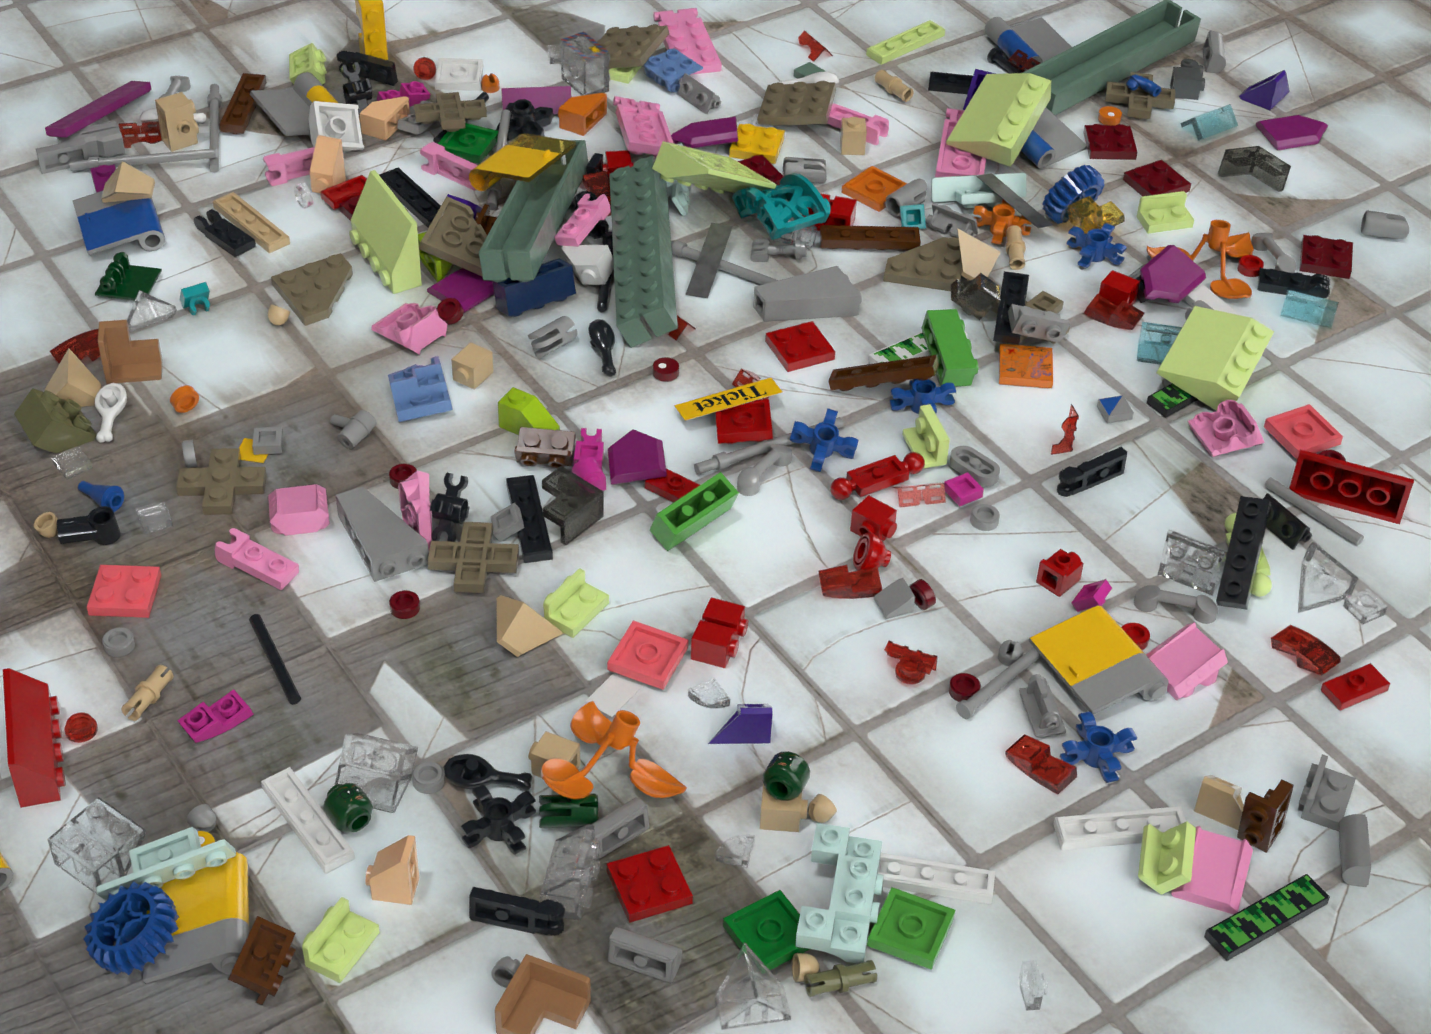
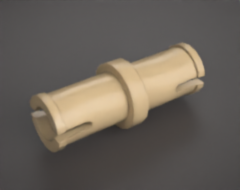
(894, 85)
(1015, 247)
(147, 692)

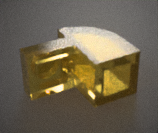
(1089, 215)

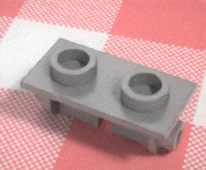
(698, 94)
(944, 217)
(1041, 707)

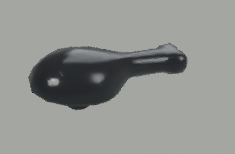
(603, 339)
(473, 771)

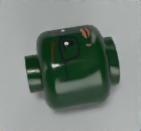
(786, 775)
(348, 807)

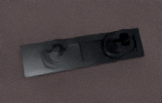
(1243, 552)

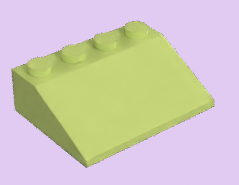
(1001, 116)
(706, 170)
(386, 236)
(1215, 355)

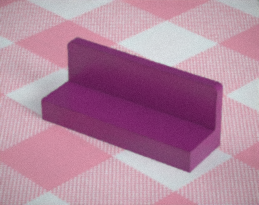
(538, 96)

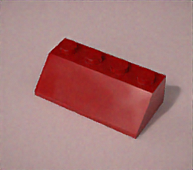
(1351, 486)
(32, 739)

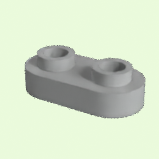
(980, 467)

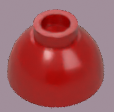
(870, 552)

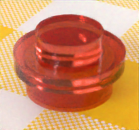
(424, 68)
(907, 673)
(80, 727)

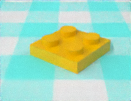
(757, 141)

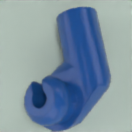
(1144, 83)

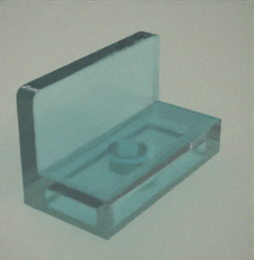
(1212, 122)
(1309, 309)
(1155, 342)

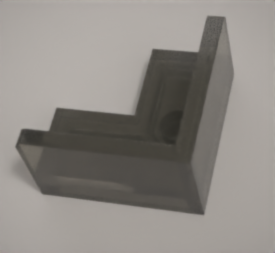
(1257, 163)
(576, 503)

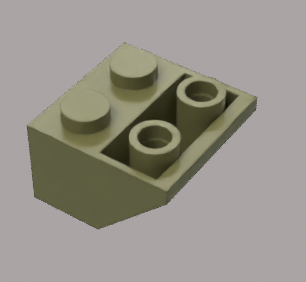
(53, 422)

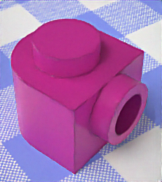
(591, 472)

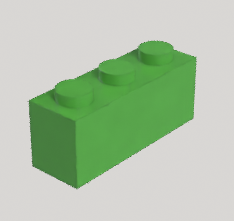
(947, 339)
(693, 511)

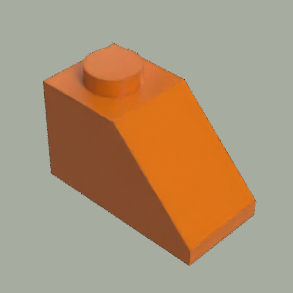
(582, 112)

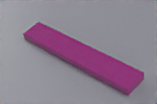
(98, 109)

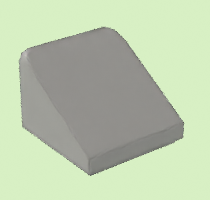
(895, 599)

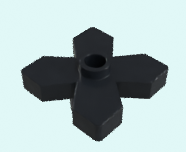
(527, 119)

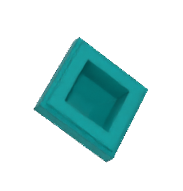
(913, 216)

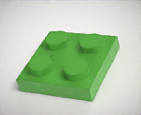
(911, 928)

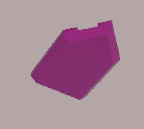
(1292, 131)
(707, 133)
(1171, 275)
(465, 287)
(636, 458)

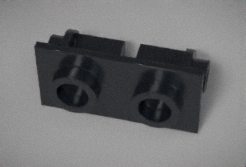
(1286, 525)

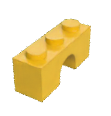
(373, 31)

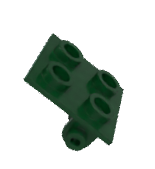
(126, 280)

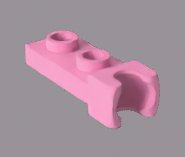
(875, 125)
(447, 164)
(288, 166)
(583, 220)
(256, 560)

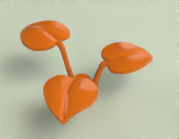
(1233, 246)
(594, 727)

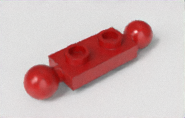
(877, 476)

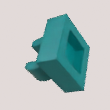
(195, 295)

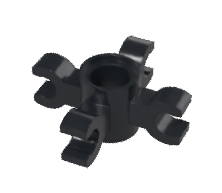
(356, 90)
(449, 508)
(498, 819)

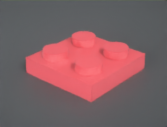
(1303, 430)
(124, 591)
(647, 655)

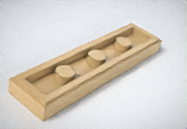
(251, 222)

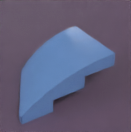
(420, 391)

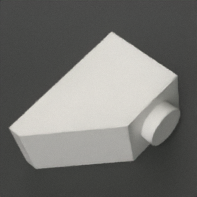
(590, 263)

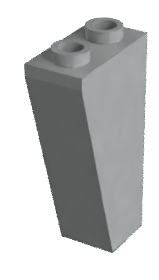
(808, 296)
(379, 535)

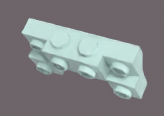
(846, 924)

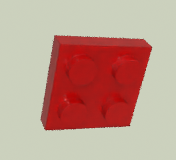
(800, 346)
(745, 423)
(649, 883)

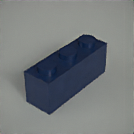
(552, 283)

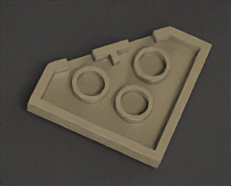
(455, 236)
(927, 266)
(314, 287)

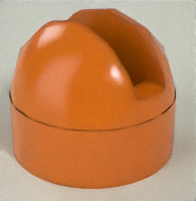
(490, 83)

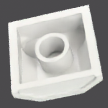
(336, 121)

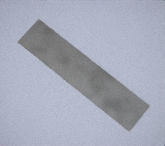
(1015, 200)
(709, 260)

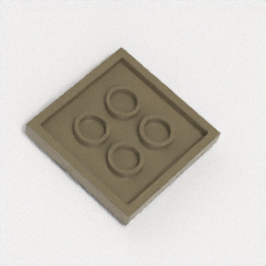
(633, 44)
(797, 103)

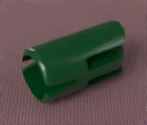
(567, 812)

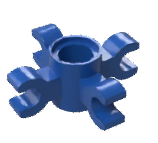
(1096, 245)
(922, 394)
(824, 440)
(1098, 746)

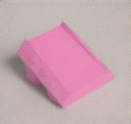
(412, 326)
(1226, 429)
(416, 504)
(298, 510)
(1188, 660)
(1217, 872)

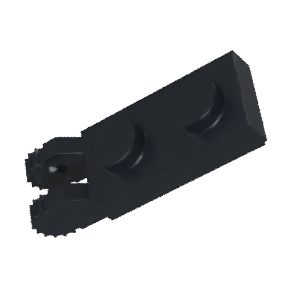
(370, 67)
(224, 233)
(1280, 282)
(1092, 472)
(516, 912)

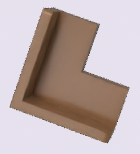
(127, 359)
(542, 992)

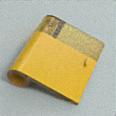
(519, 160)

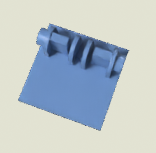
(669, 68)

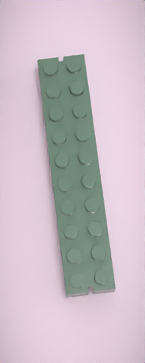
(1116, 53)
(532, 219)
(642, 252)

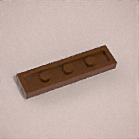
(242, 104)
(869, 237)
(874, 374)

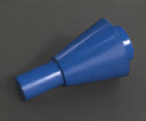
(103, 494)

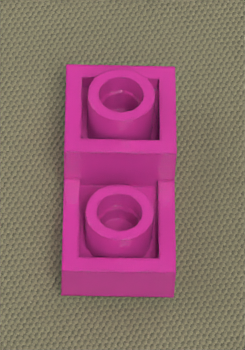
(414, 91)
(211, 721)

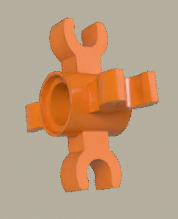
(1000, 220)

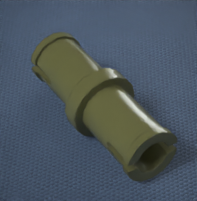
(840, 978)

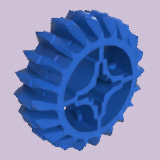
(1074, 186)
(136, 933)

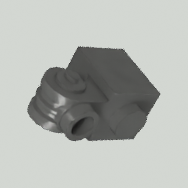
(1188, 80)

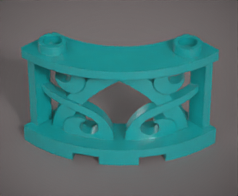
(775, 211)

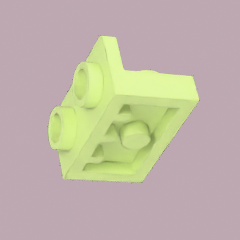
(307, 60)
(1164, 212)
(928, 438)
(574, 604)
(1167, 857)
(338, 941)

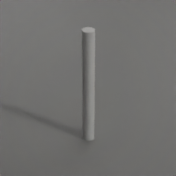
(1314, 511)

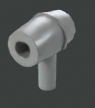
(354, 429)

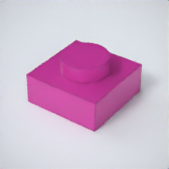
(963, 489)
(1092, 595)

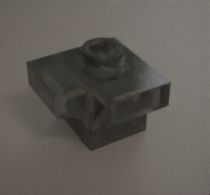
(976, 295)

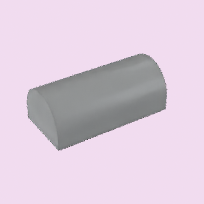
(1214, 53)
(621, 825)
(1355, 850)
(644, 954)

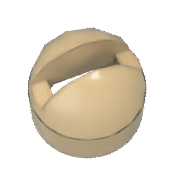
(277, 315)
(46, 525)
(821, 809)
(802, 965)

